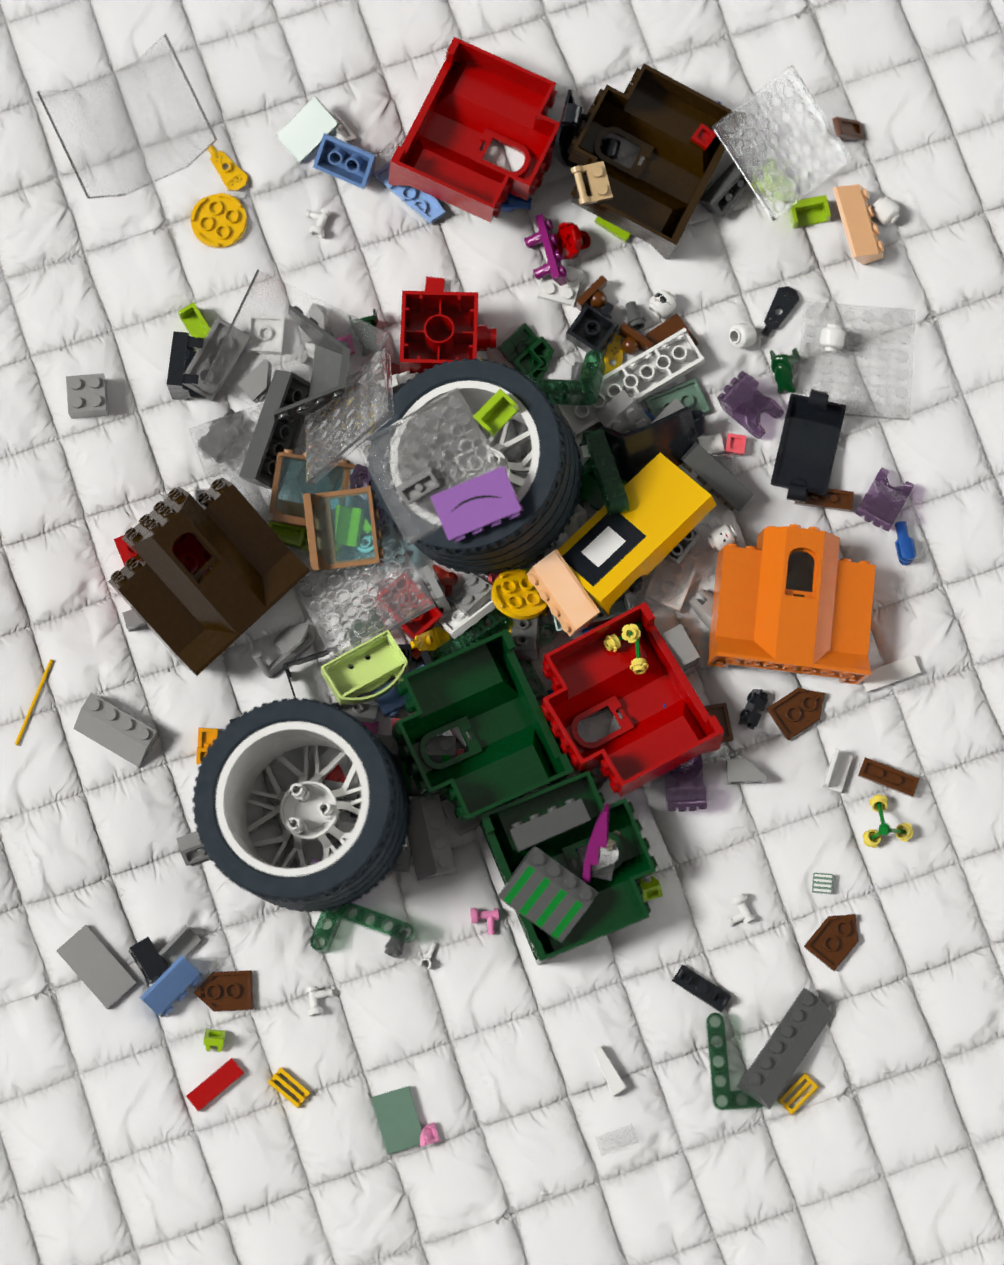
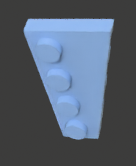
(420, 202)

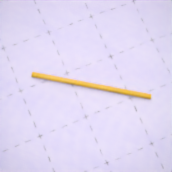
(33, 702)

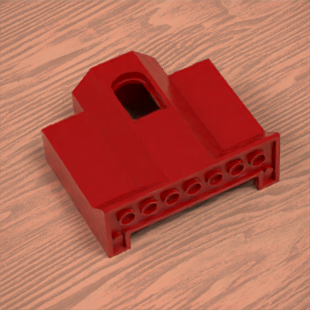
(469, 104)
(650, 736)

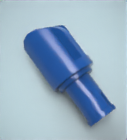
(515, 202)
(904, 544)

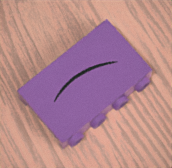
(476, 504)

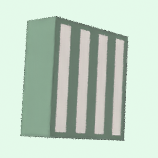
(822, 883)

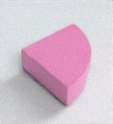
(429, 1135)

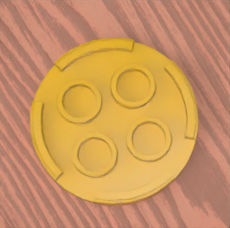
(218, 220)
(517, 596)

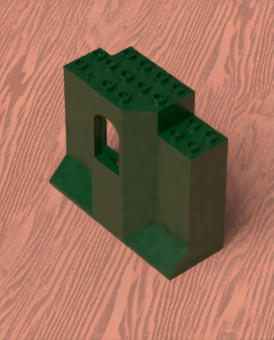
(492, 701)
(617, 900)

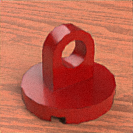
(570, 240)

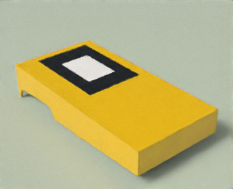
(623, 546)

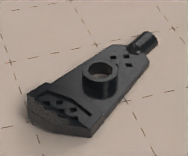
(782, 303)

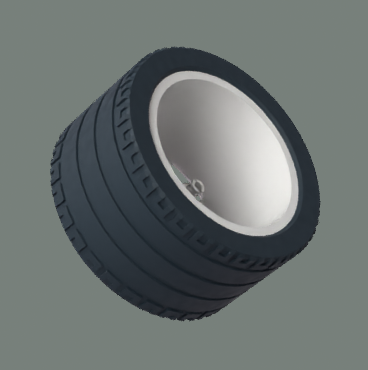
(545, 494)
(307, 807)

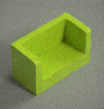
(810, 212)
(194, 321)
(496, 412)

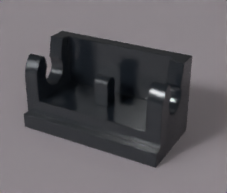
(148, 959)

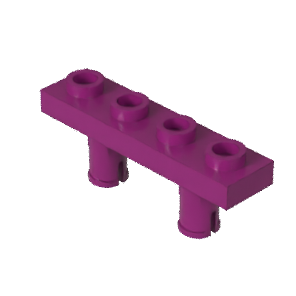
(554, 256)

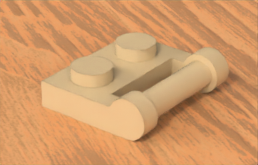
(597, 181)

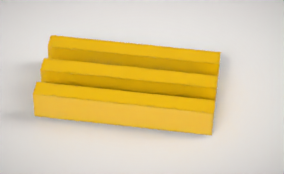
(276, 1077)
(786, 1105)

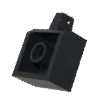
(593, 319)

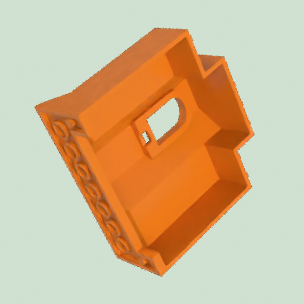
(770, 629)

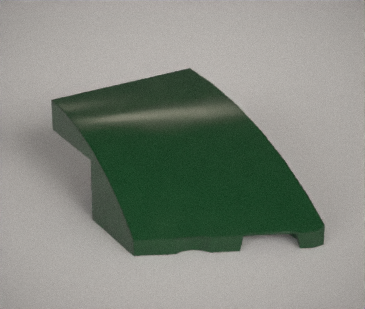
(527, 352)

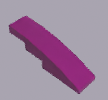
(598, 839)

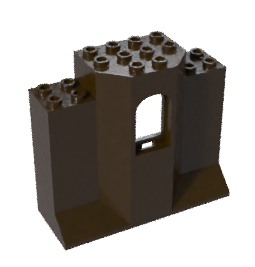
(660, 119)
(207, 613)

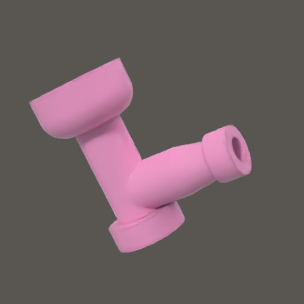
(491, 916)

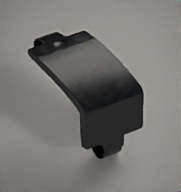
(568, 128)
(668, 435)
(808, 445)

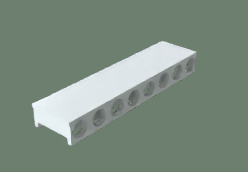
(639, 378)

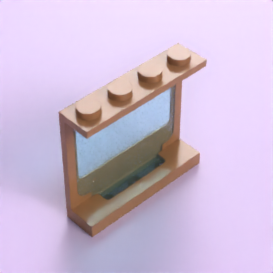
(291, 484)
(343, 528)

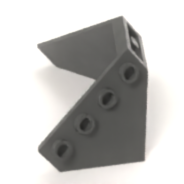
(328, 368)

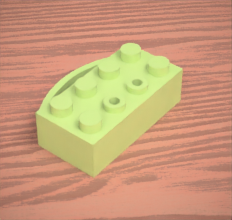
(367, 675)

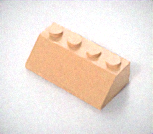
(859, 223)
(563, 593)

